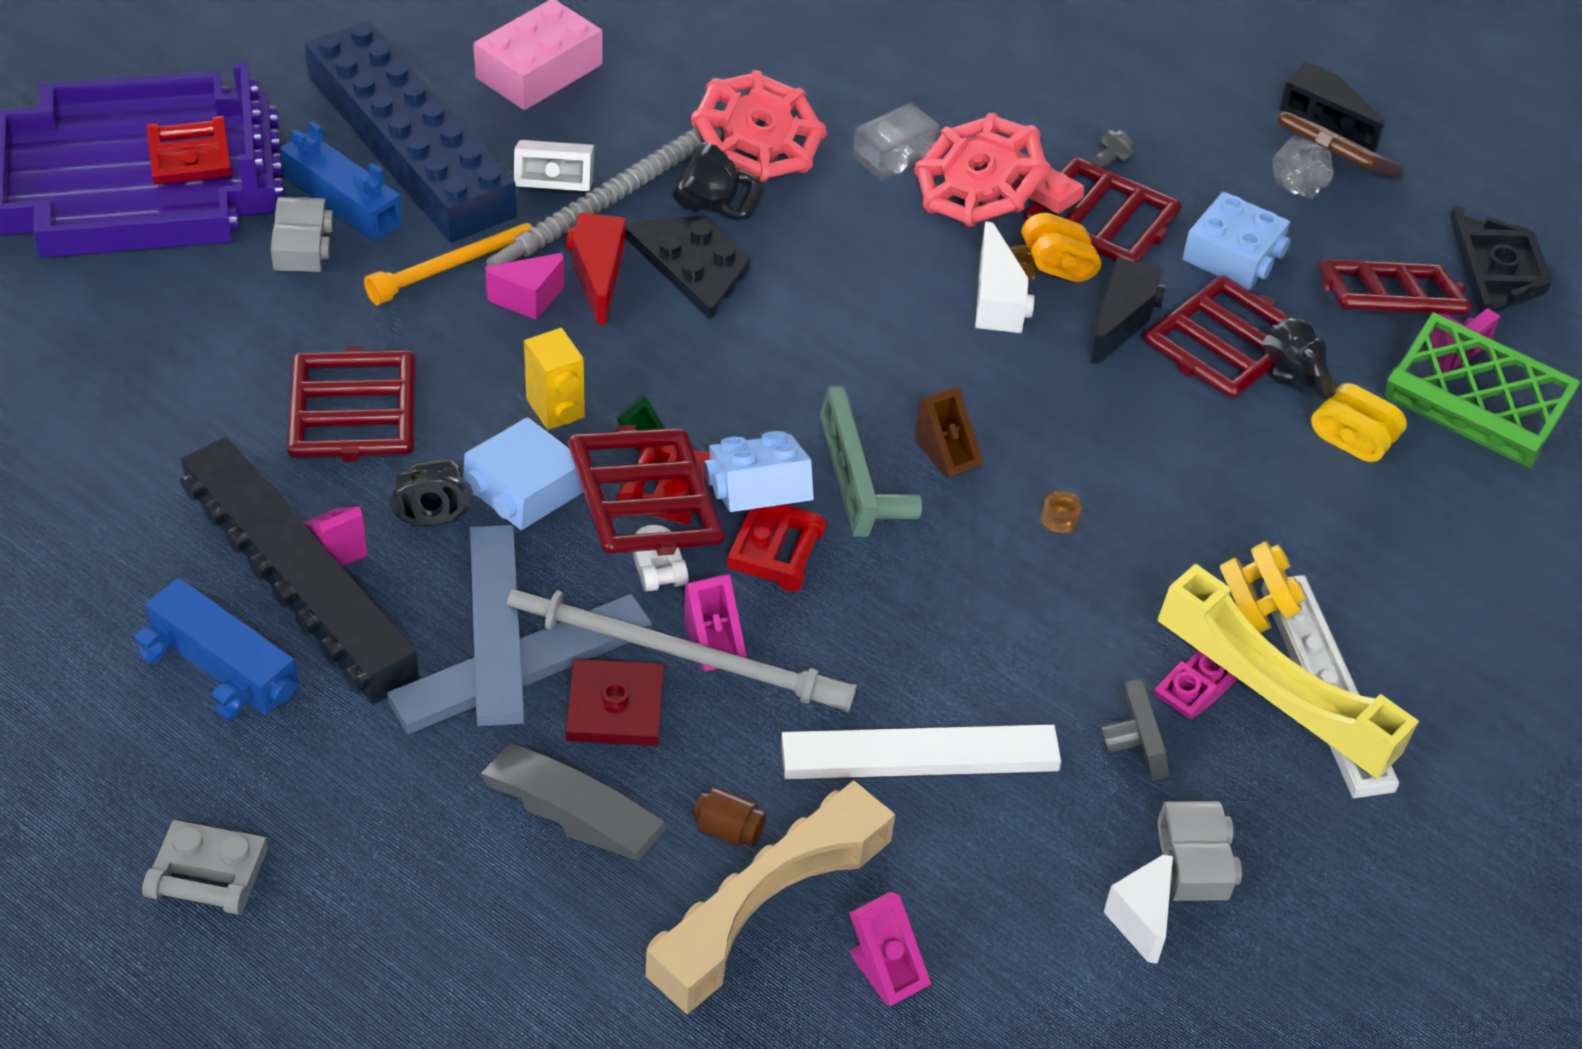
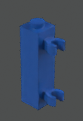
(348, 189)
(221, 646)

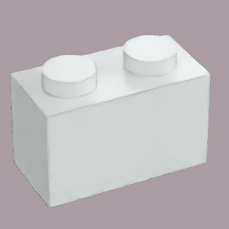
(554, 165)

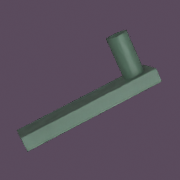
(852, 471)

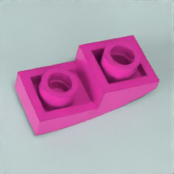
(1194, 685)

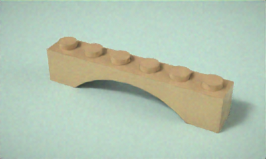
(838, 836)

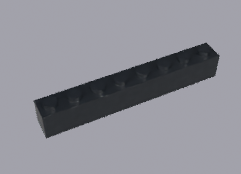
(299, 571)

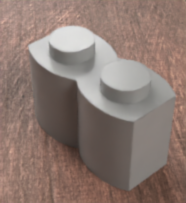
(300, 234)
(1200, 843)

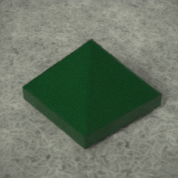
(641, 415)

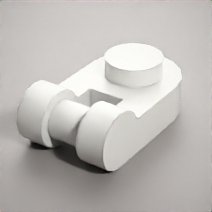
(659, 570)

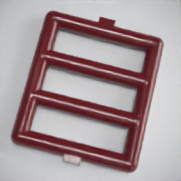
(1137, 195)
(1407, 276)
(1203, 301)
(352, 449)
(602, 511)

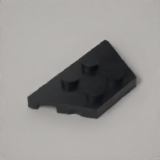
(692, 257)
(1500, 261)

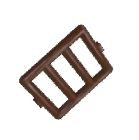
(1340, 145)

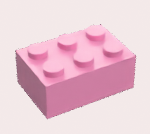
(538, 54)

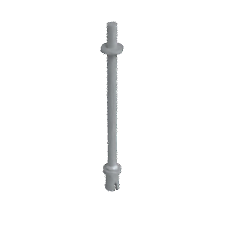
(806, 685)

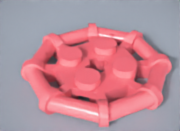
(766, 102)
(986, 184)

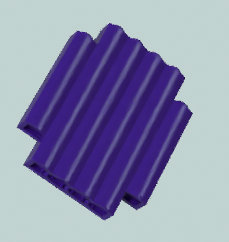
(84, 171)

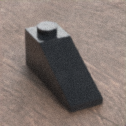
(1333, 104)
(1127, 306)

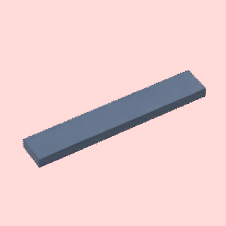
(495, 627)
(541, 653)

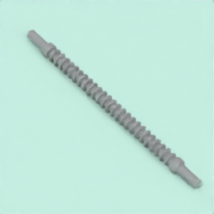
(528, 242)

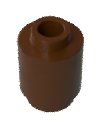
(729, 817)

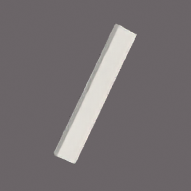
(1315, 650)
(920, 751)

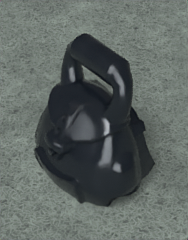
(712, 183)
(1298, 356)
(431, 494)

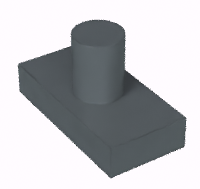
(1139, 731)

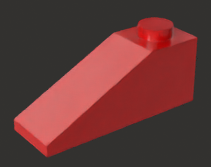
(597, 258)

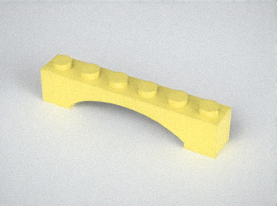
(1359, 727)

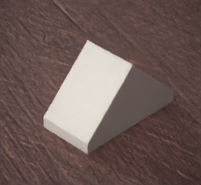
(1141, 905)

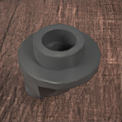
(1116, 146)

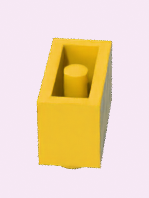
(554, 378)

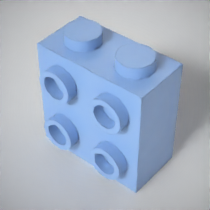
(1237, 240)
(759, 471)
(522, 473)

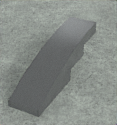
(577, 801)

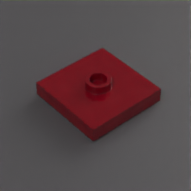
(615, 702)

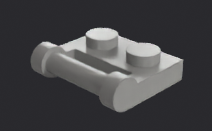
(207, 855)

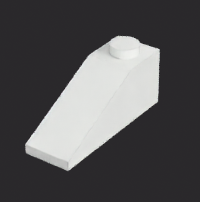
(1001, 286)

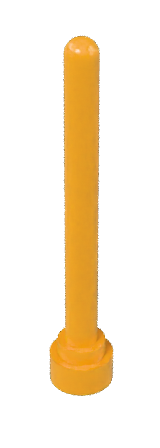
(383, 286)

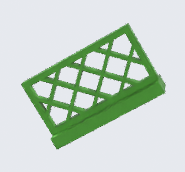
(1470, 419)

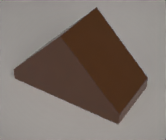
(947, 432)

